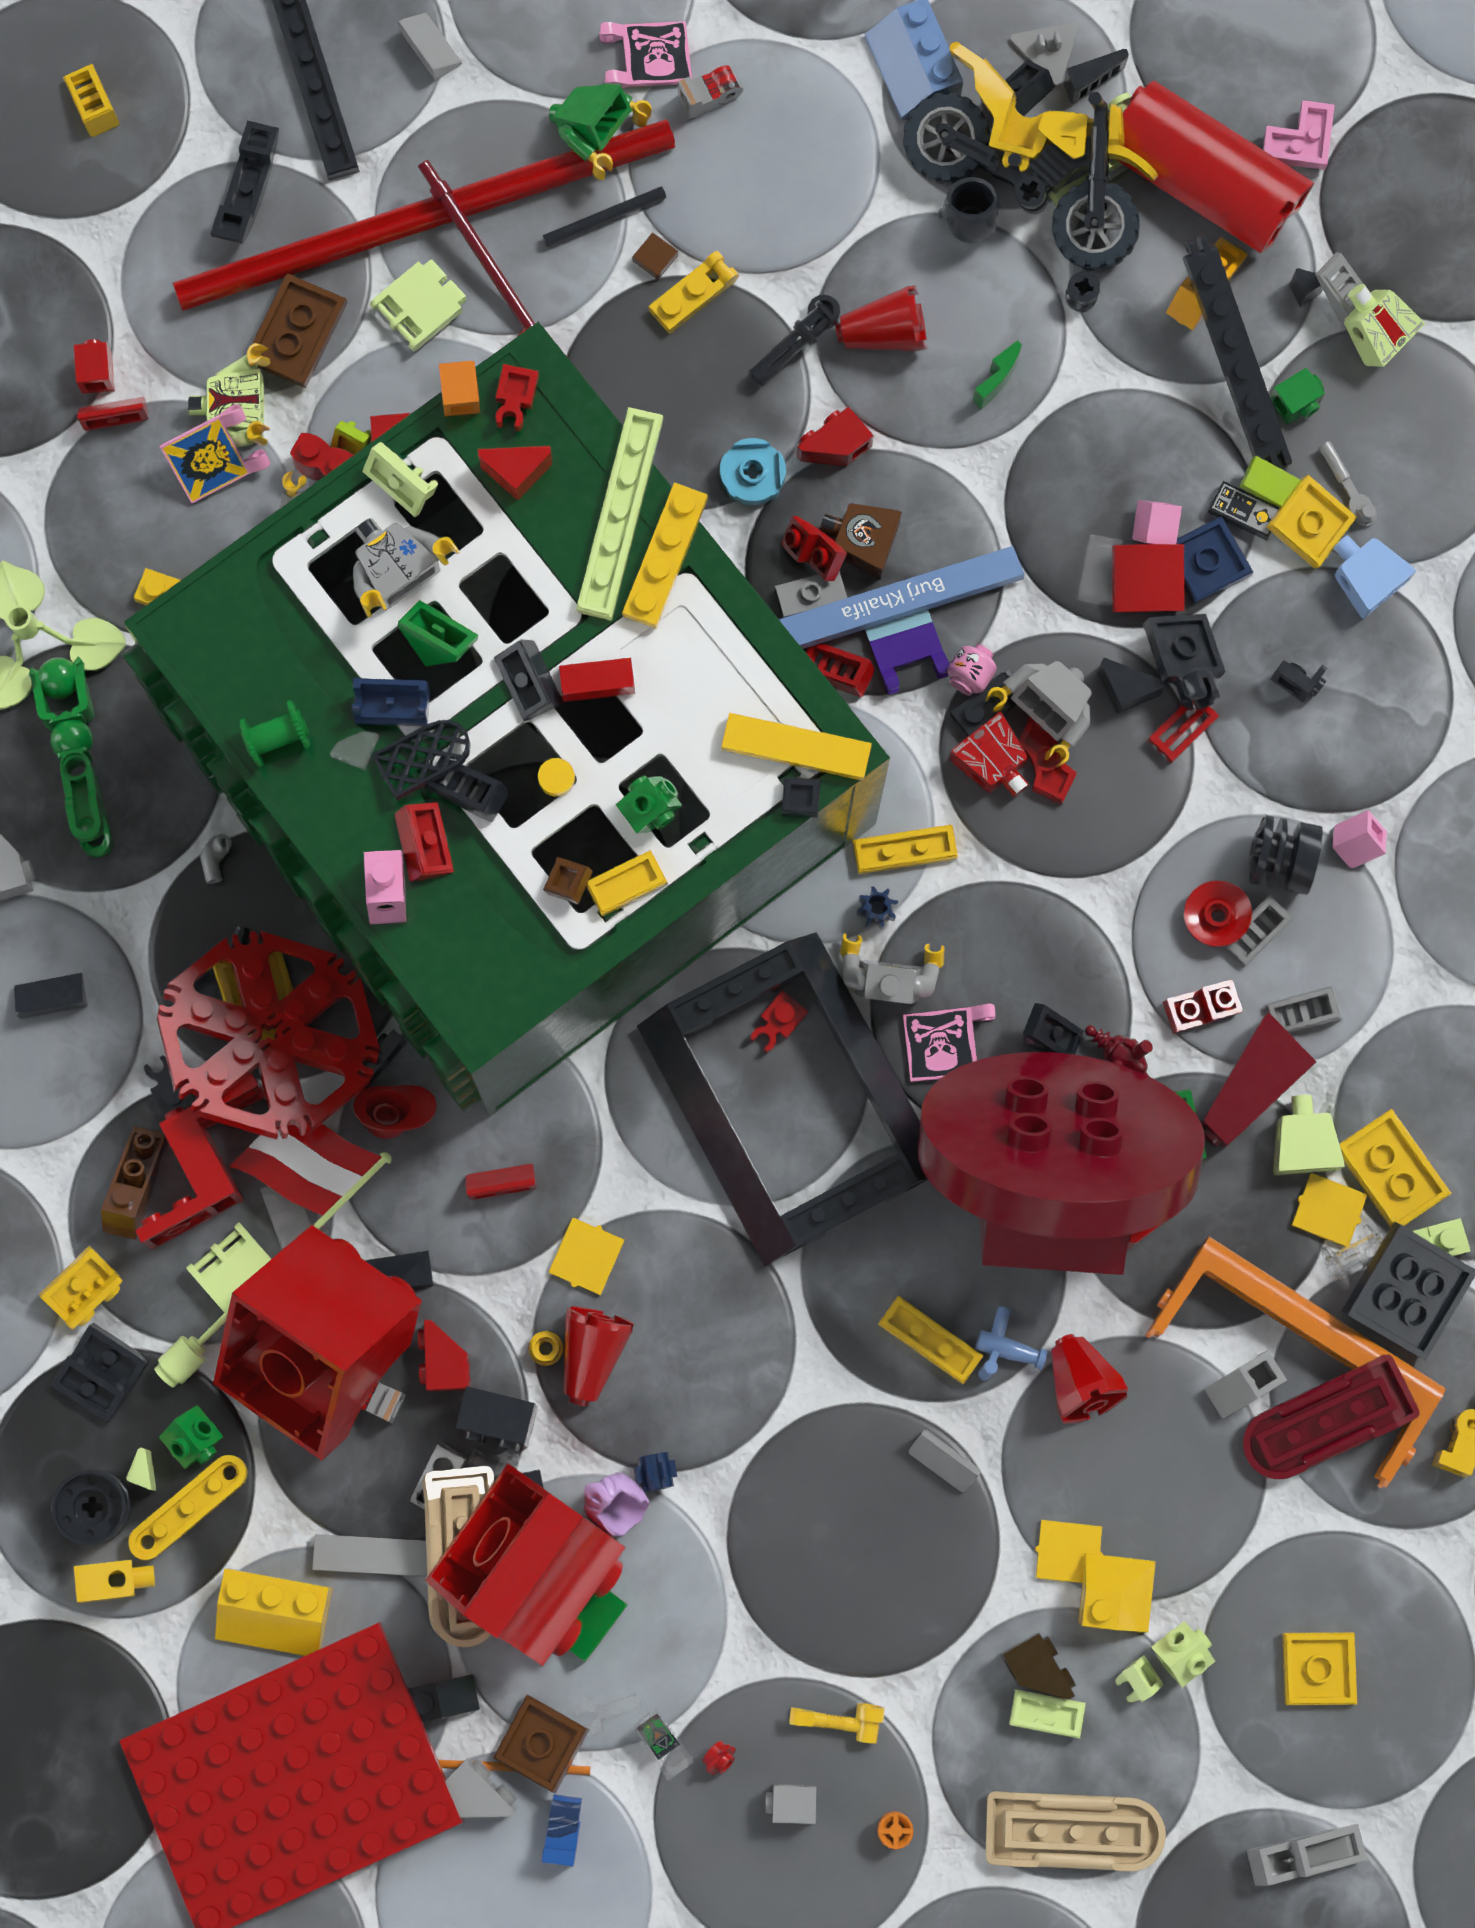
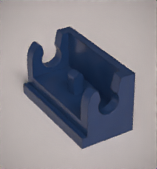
(391, 702)

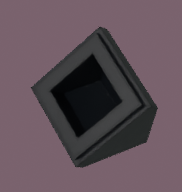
(1305, 286)

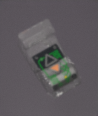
(663, 1744)

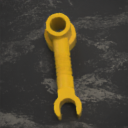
(864, 1724)

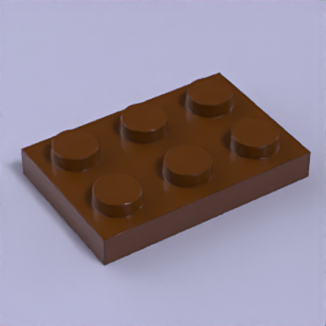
(298, 329)

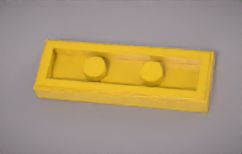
(905, 849)
(930, 1340)

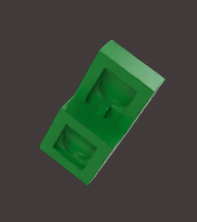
(1002, 369)

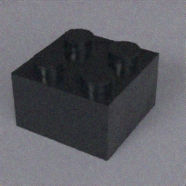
(497, 1418)

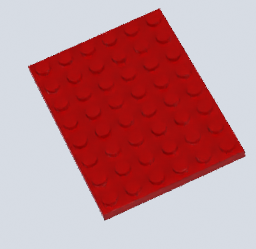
(291, 1780)

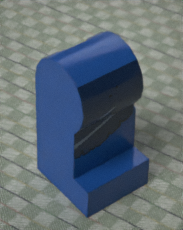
(562, 1831)

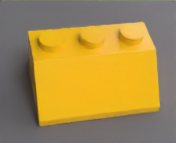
(272, 1612)

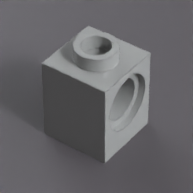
(792, 1804)

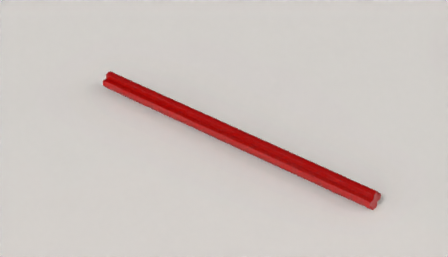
(415, 218)

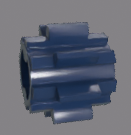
(888, 905)
(655, 1472)

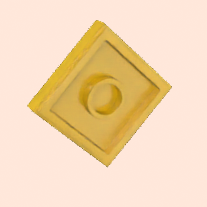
(1311, 521)
(1319, 1668)

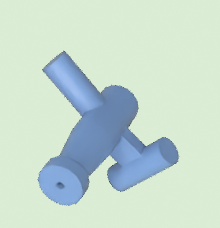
(1004, 1347)

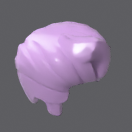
(615, 1503)

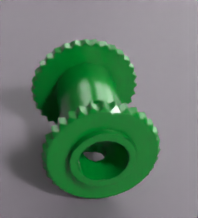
(275, 733)

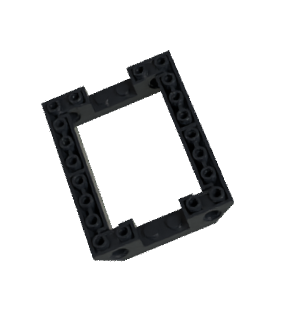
(664, 1035)

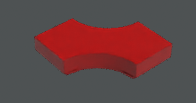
(1048, 780)

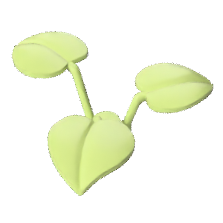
(22, 592)

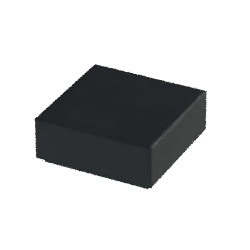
(801, 797)

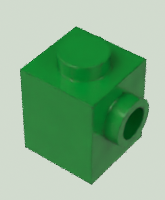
(1298, 396)

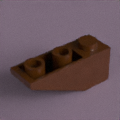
(132, 1183)

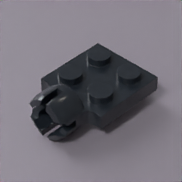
(1186, 657)

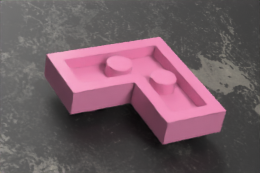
(1306, 145)

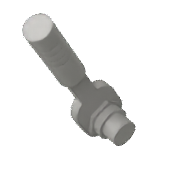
(1358, 504)

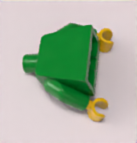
(591, 119)

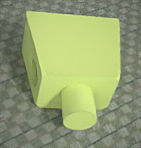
(1306, 1141)

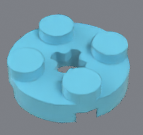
(740, 486)

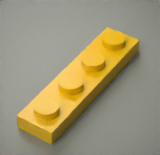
(665, 555)

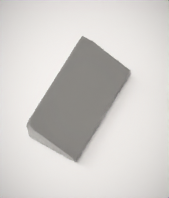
(429, 45)
(944, 1461)

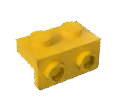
(82, 1288)

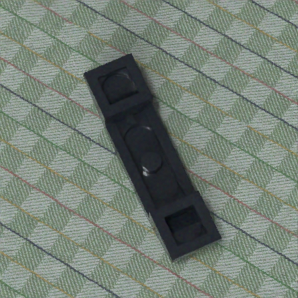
(247, 184)

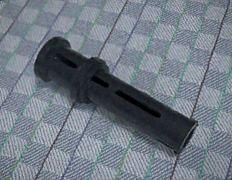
(762, 372)

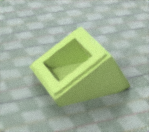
(142, 1470)

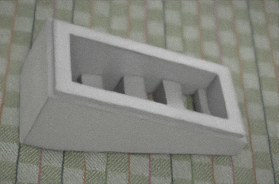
(1337, 297)
(1280, 912)
(1332, 1002)

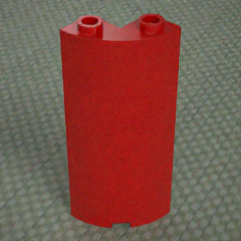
(1212, 167)

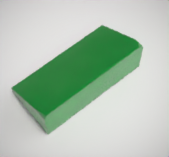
(596, 1620)

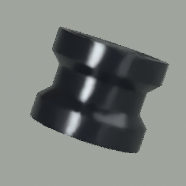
(1080, 299)

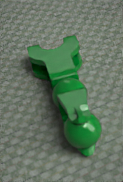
(72, 744)

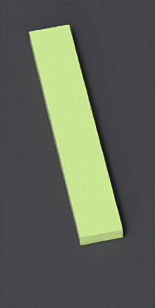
(619, 514)

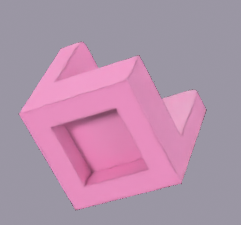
(1156, 522)
(1359, 839)

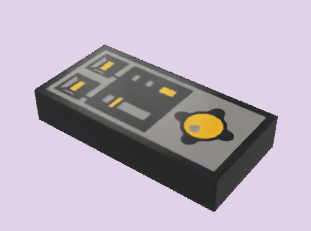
(1243, 510)

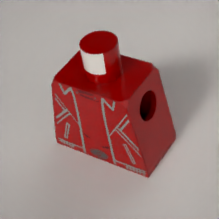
(992, 757)

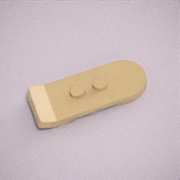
(449, 1503)
(1072, 1831)

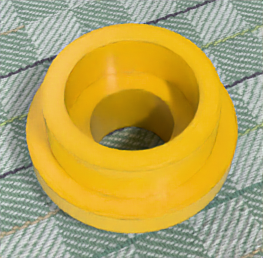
(540, 1338)

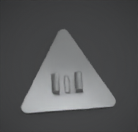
(1048, 47)

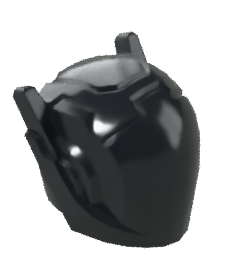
(971, 209)

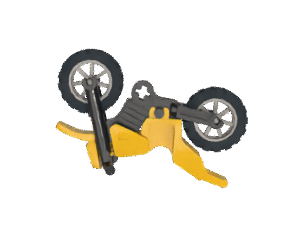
(1033, 156)

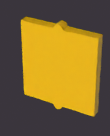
(1329, 1210)
(586, 1256)
(1064, 1548)

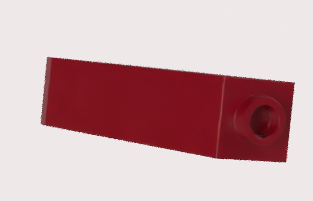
(1259, 1077)

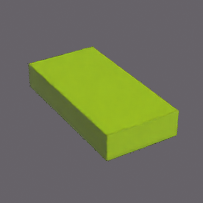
(1268, 482)

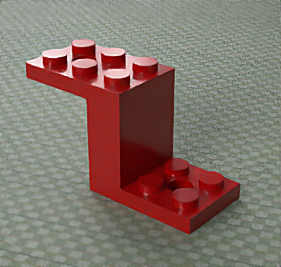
(202, 1166)

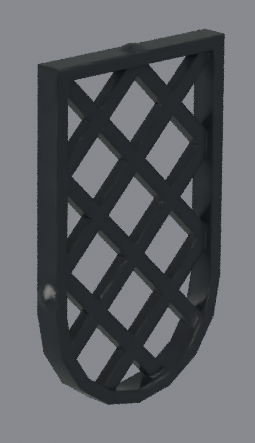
(439, 771)

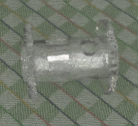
(1353, 1257)

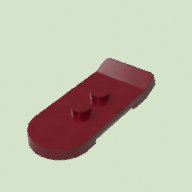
(1329, 1419)

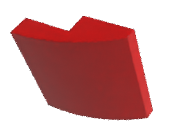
(1148, 578)

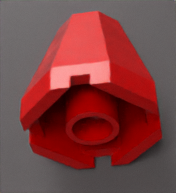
(1084, 1380)

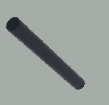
(604, 216)

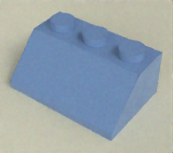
(913, 56)

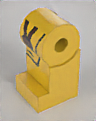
(1461, 1449)

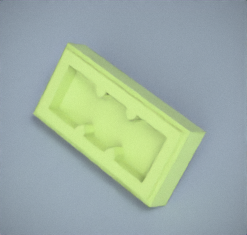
(1047, 1713)

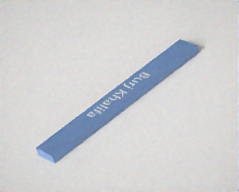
(904, 598)

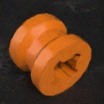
(899, 1833)

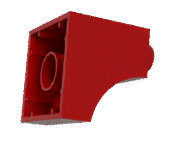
(314, 1338)
(527, 1567)

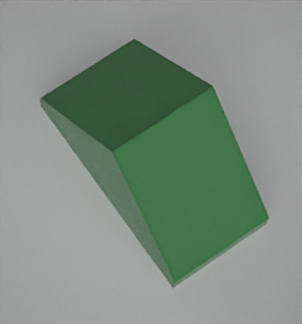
(435, 635)

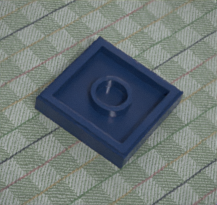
(1212, 560)

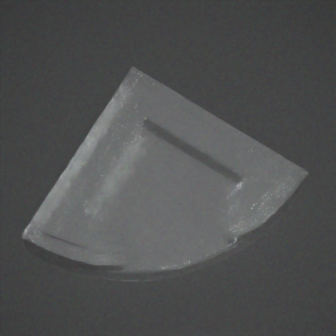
(356, 749)

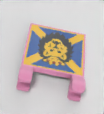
(208, 458)

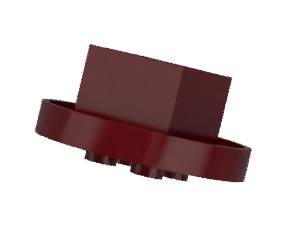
(1059, 1156)

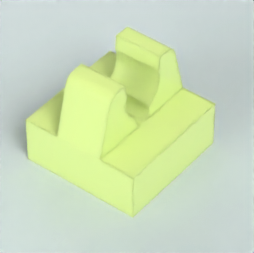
(1141, 1678)

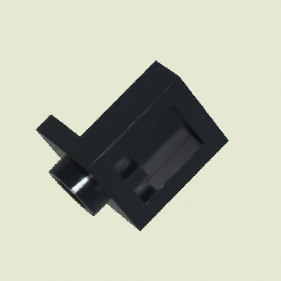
(1294, 680)

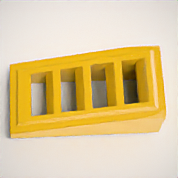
(97, 119)

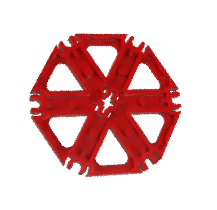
(275, 1057)

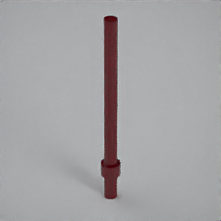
(442, 193)

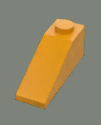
(1185, 304)

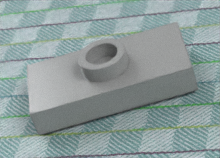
(808, 594)

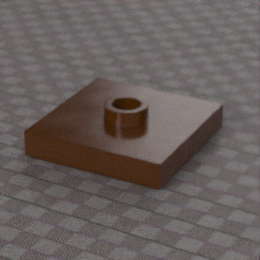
(541, 1743)

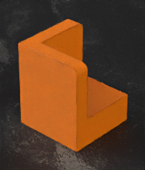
(459, 388)

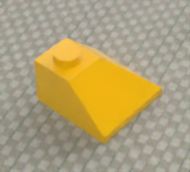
(1116, 1593)

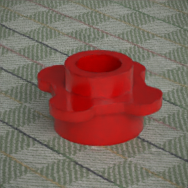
(719, 1758)

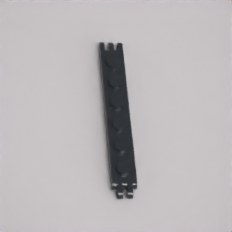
(1235, 352)

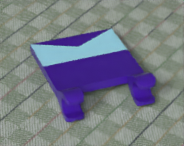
(905, 643)

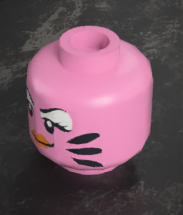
(972, 669)

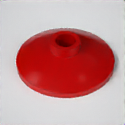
(1220, 897)

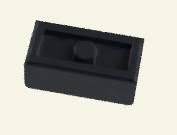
(1030, 85)
(528, 679)
(50, 996)

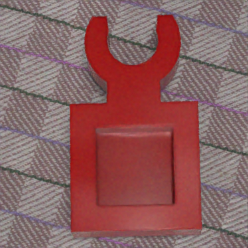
(515, 390)
(781, 1018)

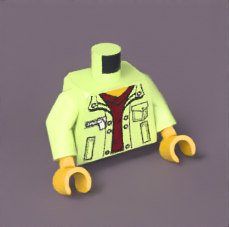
(240, 385)

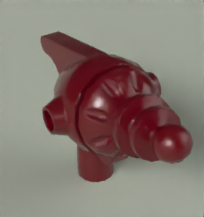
(1121, 1050)

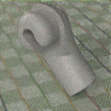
(212, 855)

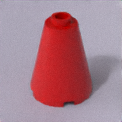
(885, 324)
(591, 1351)

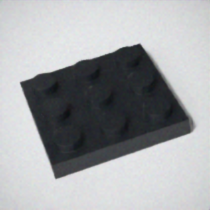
(1409, 1290)

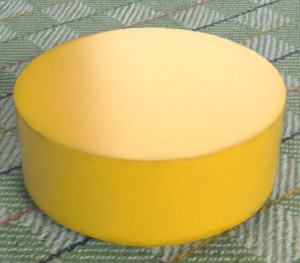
(556, 777)

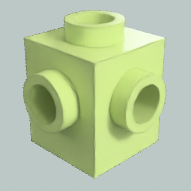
(1184, 1653)

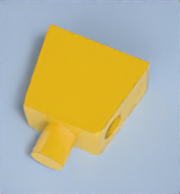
(93, 1583)

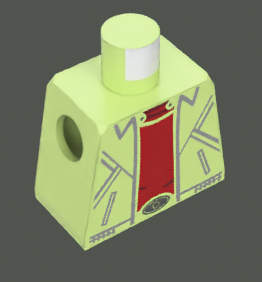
(1379, 324)

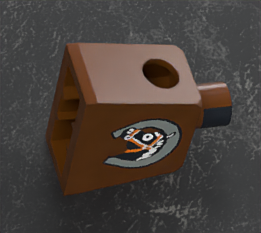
(865, 535)

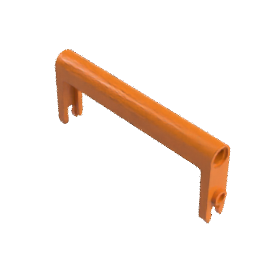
(1309, 1323)

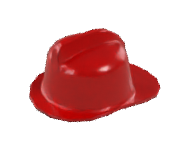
(392, 1109)

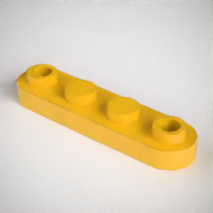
(187, 1507)

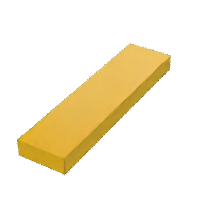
(796, 746)

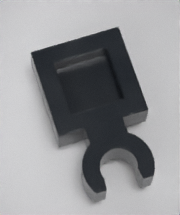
(164, 1091)

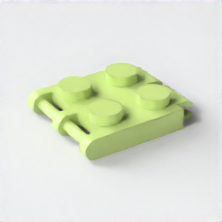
(420, 303)
(231, 1267)

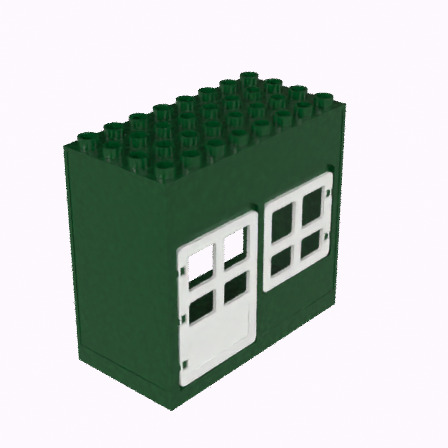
(489, 963)

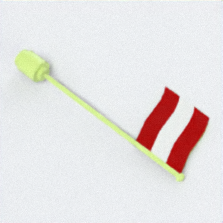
(309, 1170)

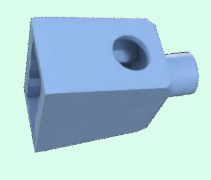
(1370, 573)

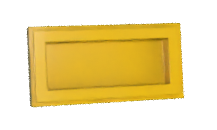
(626, 883)

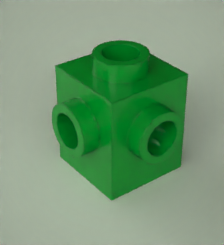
(649, 804)
(191, 1438)

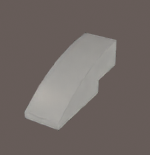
(1306, 1855)

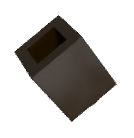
(1035, 1668)

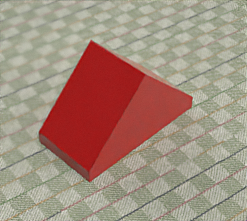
(516, 467)

